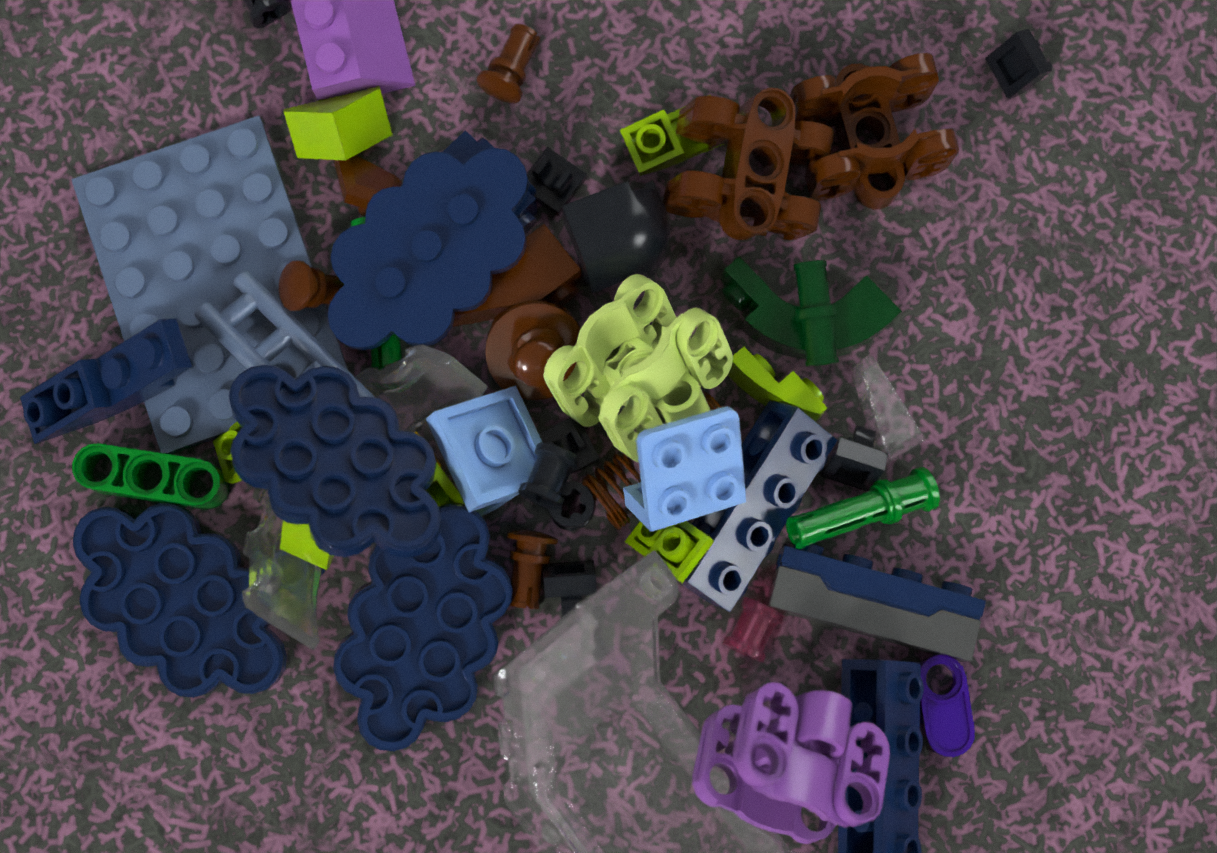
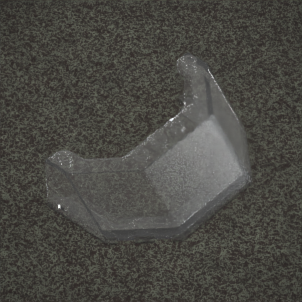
(601, 743)

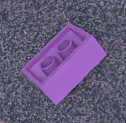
(352, 46)

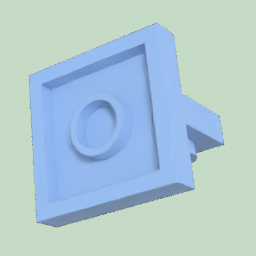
(487, 447)

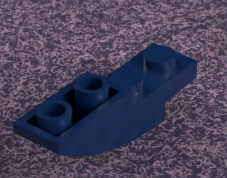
(107, 385)

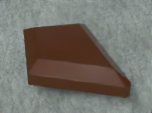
(362, 180)

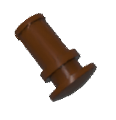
(506, 71)
(306, 286)
(528, 566)

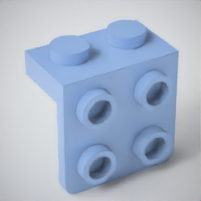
(688, 469)

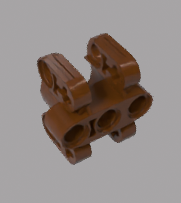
(886, 90)
(785, 142)

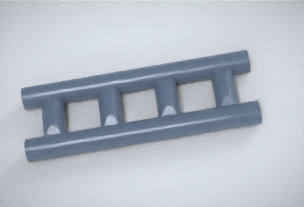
(288, 330)

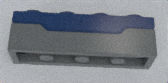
(876, 603)

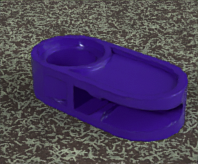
(948, 715)

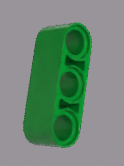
(128, 472)

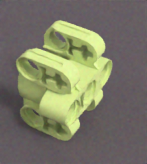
(639, 364)

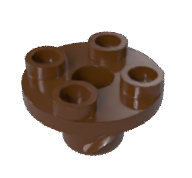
(524, 341)

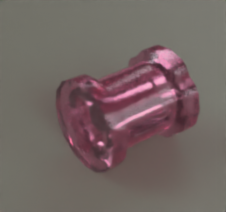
(753, 630)

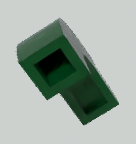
(773, 323)

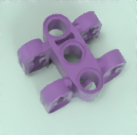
(792, 760)

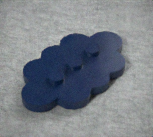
(428, 249)
(334, 461)
(175, 600)
(423, 631)

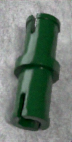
(816, 313)

